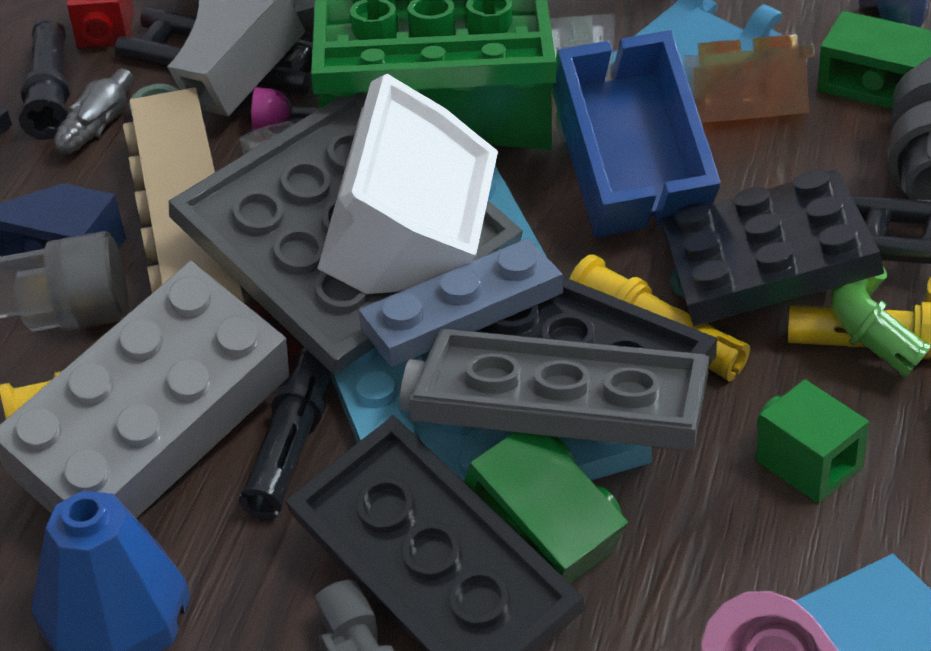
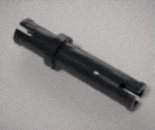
(296, 410)

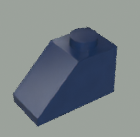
(57, 214)

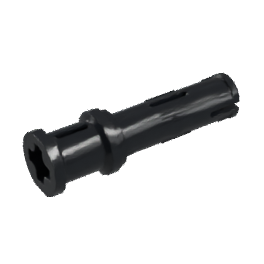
(45, 86)

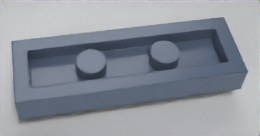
(460, 300)

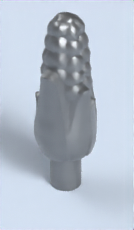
(95, 108)

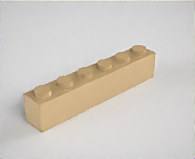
(166, 158)

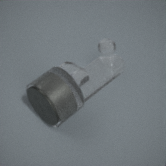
(66, 285)

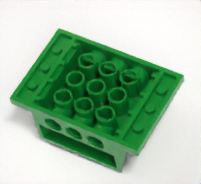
(473, 57)

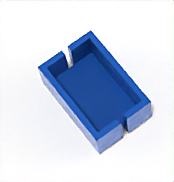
(633, 137)

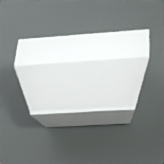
(407, 193)

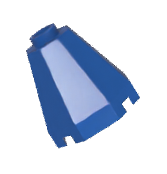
(105, 580)

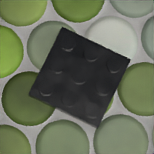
(770, 246)

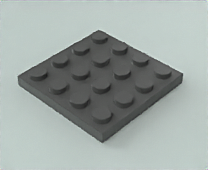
(270, 222)

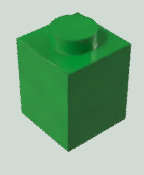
(811, 440)

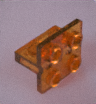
(750, 81)

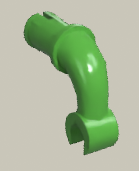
(874, 327)

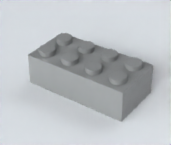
(146, 397)

